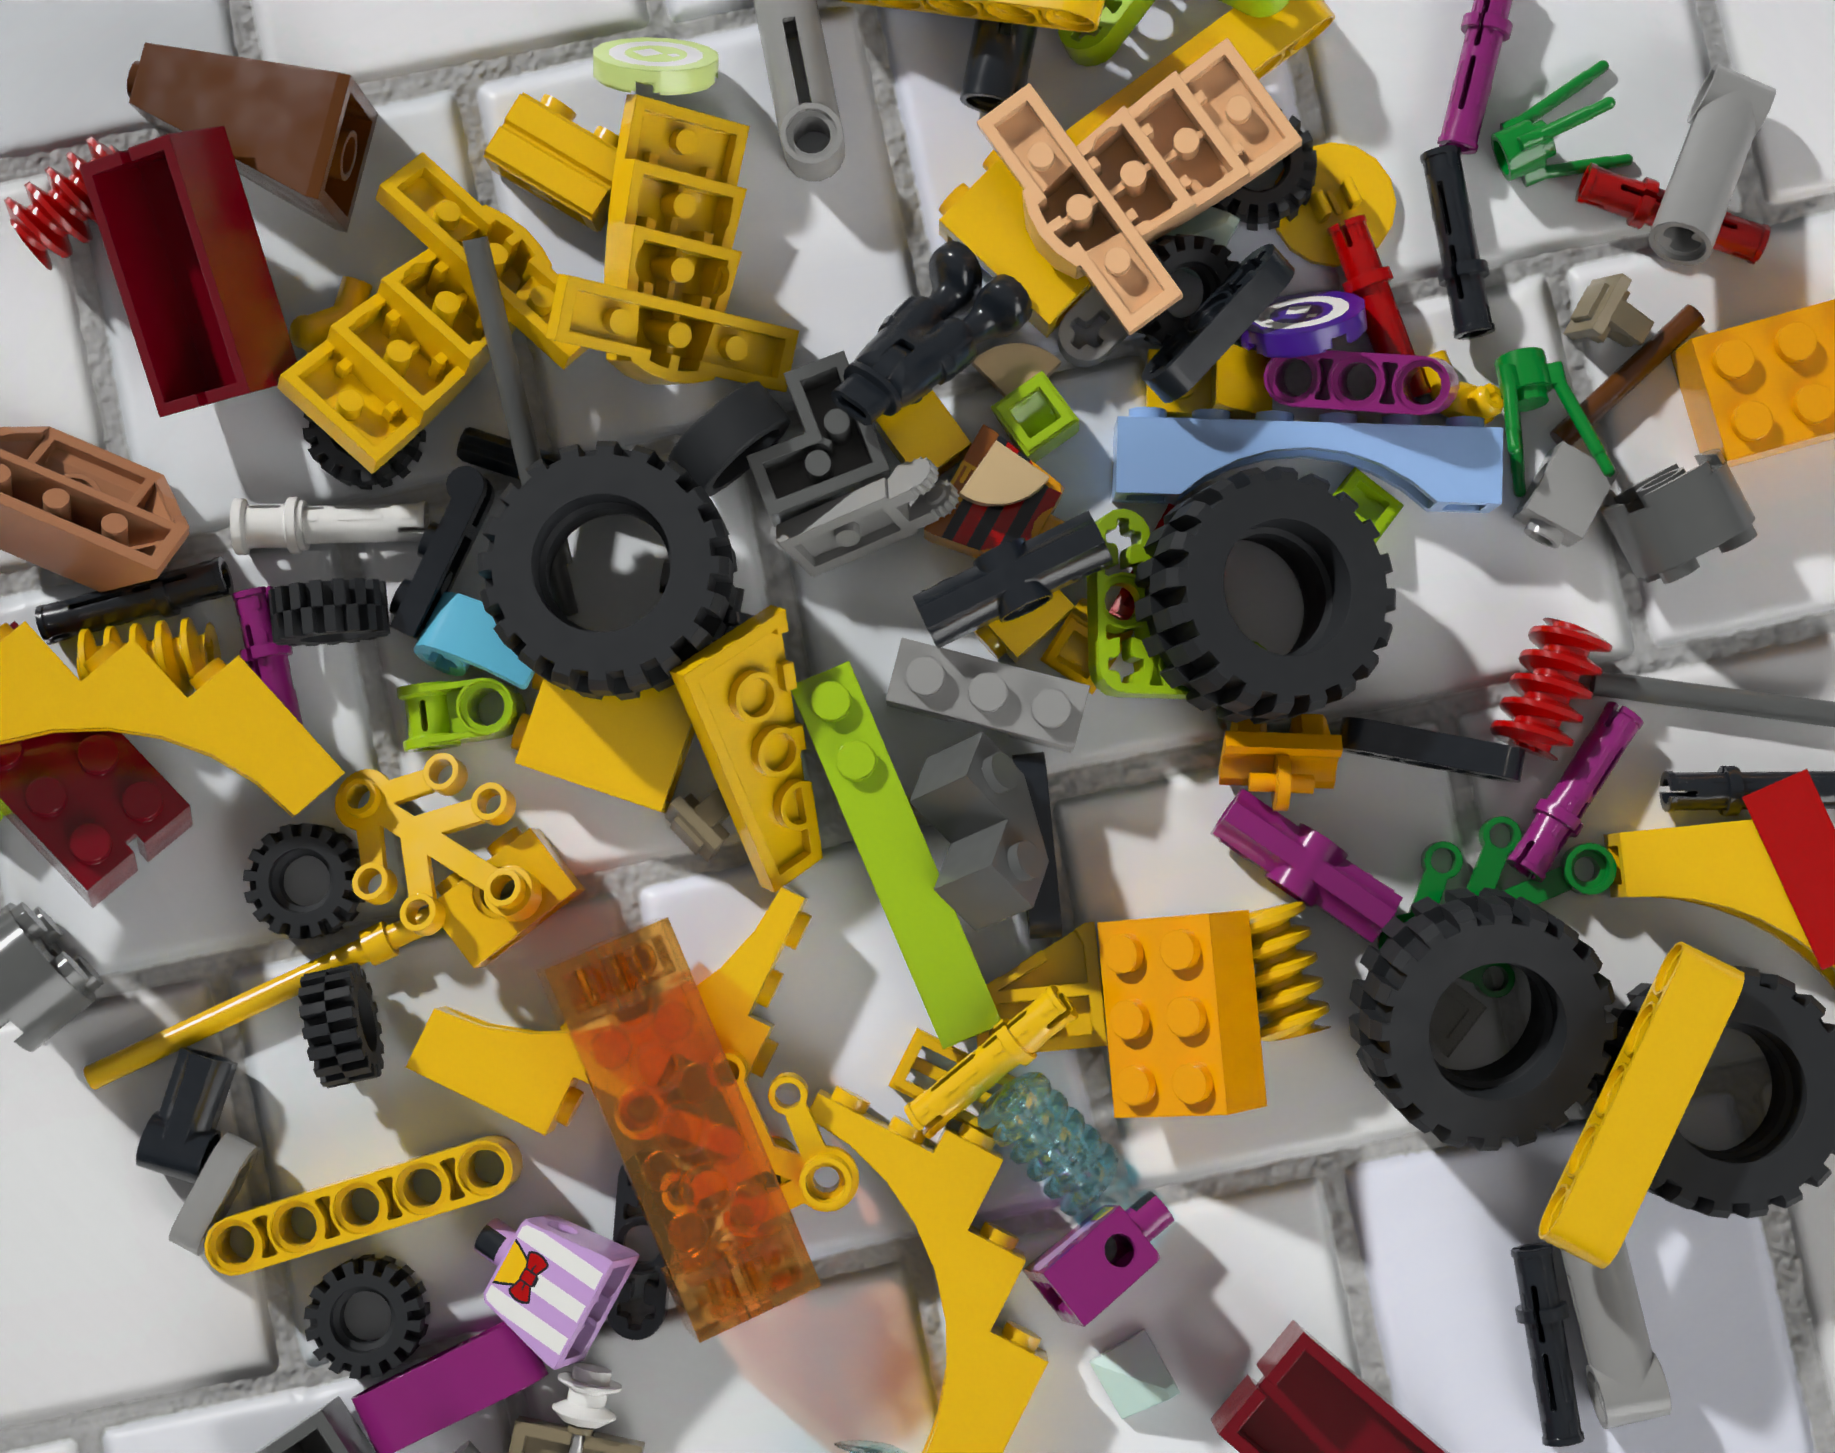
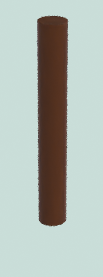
(1632, 372)

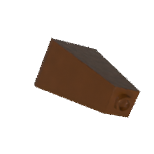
(287, 124)

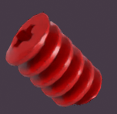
(58, 211)
(1549, 687)

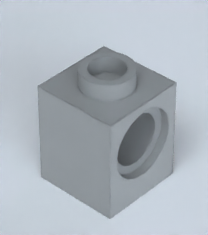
(1563, 497)

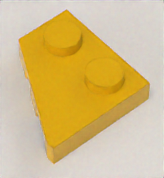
(1074, 970)

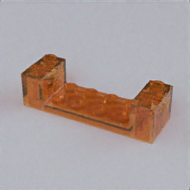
(680, 1128)

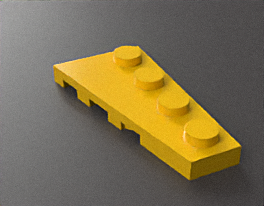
(749, 734)

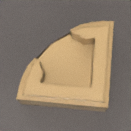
(1014, 364)
(1003, 479)

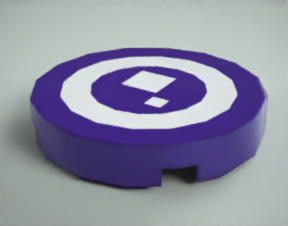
(1306, 324)

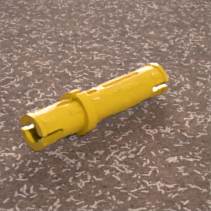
(1001, 1053)

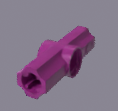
(1306, 865)

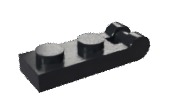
(443, 550)

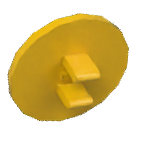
(1345, 186)

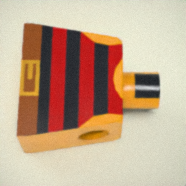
(979, 528)

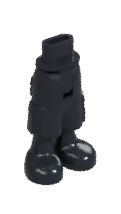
(925, 339)

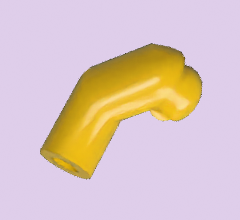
(312, 329)
(1470, 399)

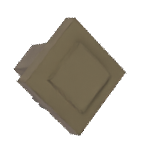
(1606, 313)
(699, 822)

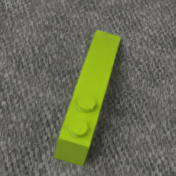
(895, 855)

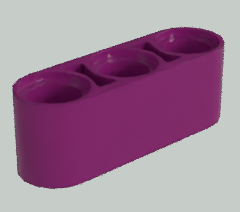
(1392, 386)
(447, 1388)

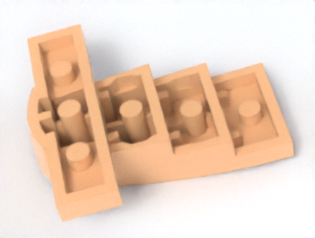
(1138, 174)

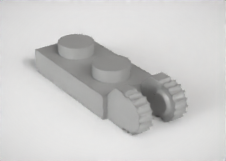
(868, 518)

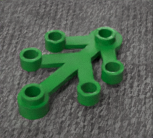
(1487, 873)

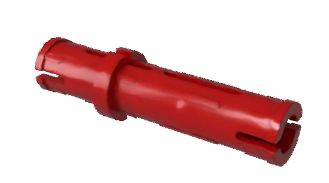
(1641, 201)
(1371, 282)

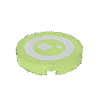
(664, 63)

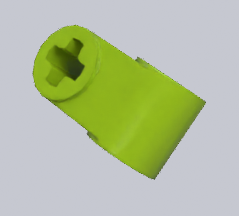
(447, 713)

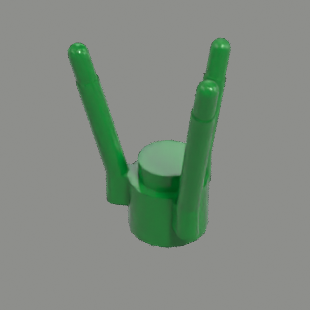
(1525, 146)
(1524, 386)

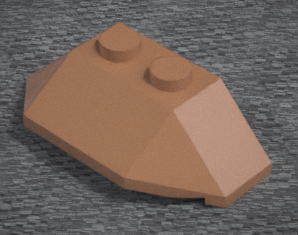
(84, 510)

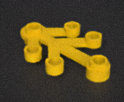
(425, 838)
(813, 1154)

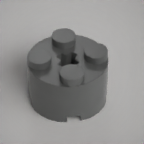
(1679, 517)
(37, 979)

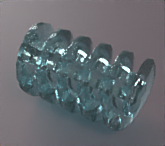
(1053, 1139)

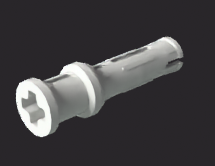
(299, 525)

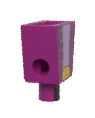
(1075, 1271)

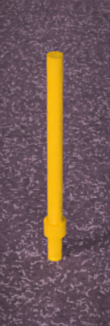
(374, 945)

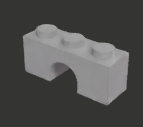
(987, 694)

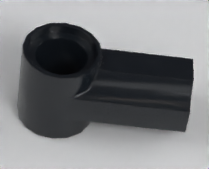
(184, 1130)

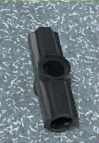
(1013, 579)

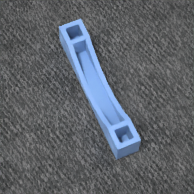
(1434, 465)

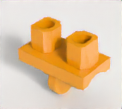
(1281, 761)

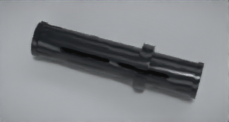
(1461, 264)
(125, 604)
(1727, 786)
(1547, 1344)

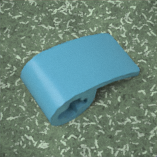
(462, 636)

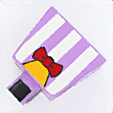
(553, 1283)

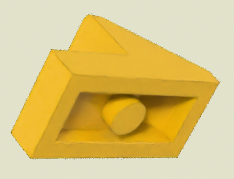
(1230, 384)

